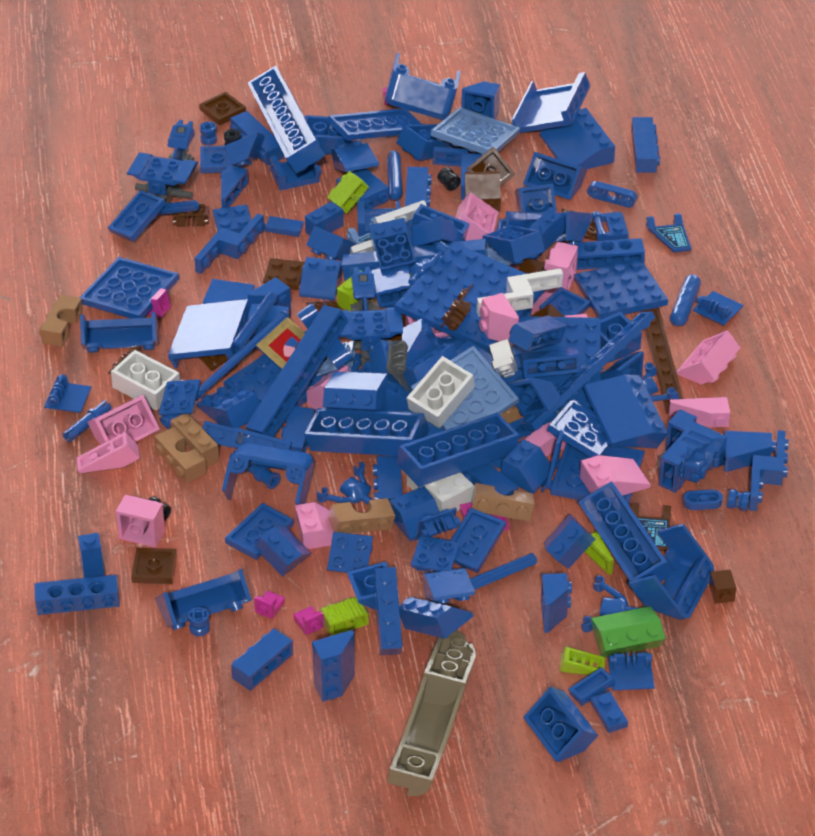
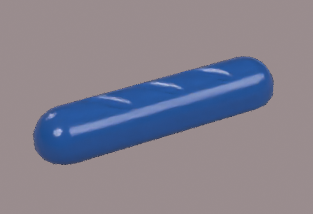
(394, 175)
(685, 300)

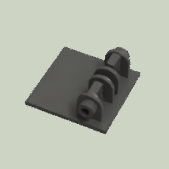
(397, 362)

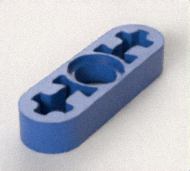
(597, 189)

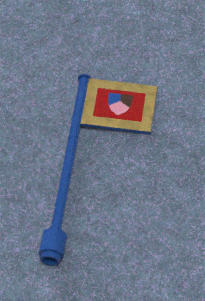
(275, 341)

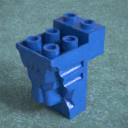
(689, 451)

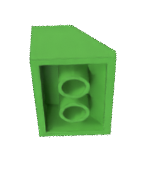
(628, 631)

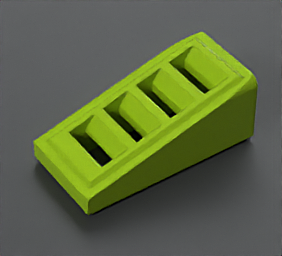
(600, 554)
(569, 662)

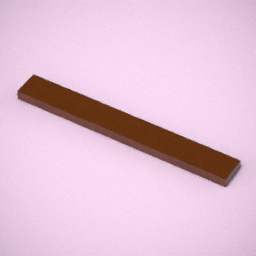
(662, 356)

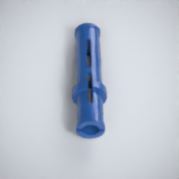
(82, 424)

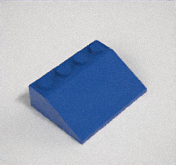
(580, 143)
(626, 412)

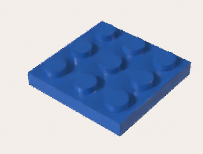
(580, 429)

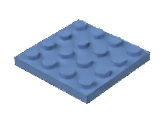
(475, 131)
(488, 395)

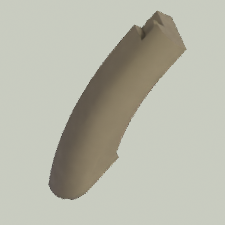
(433, 714)

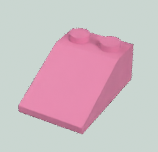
(623, 472)

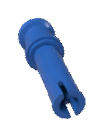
(263, 475)

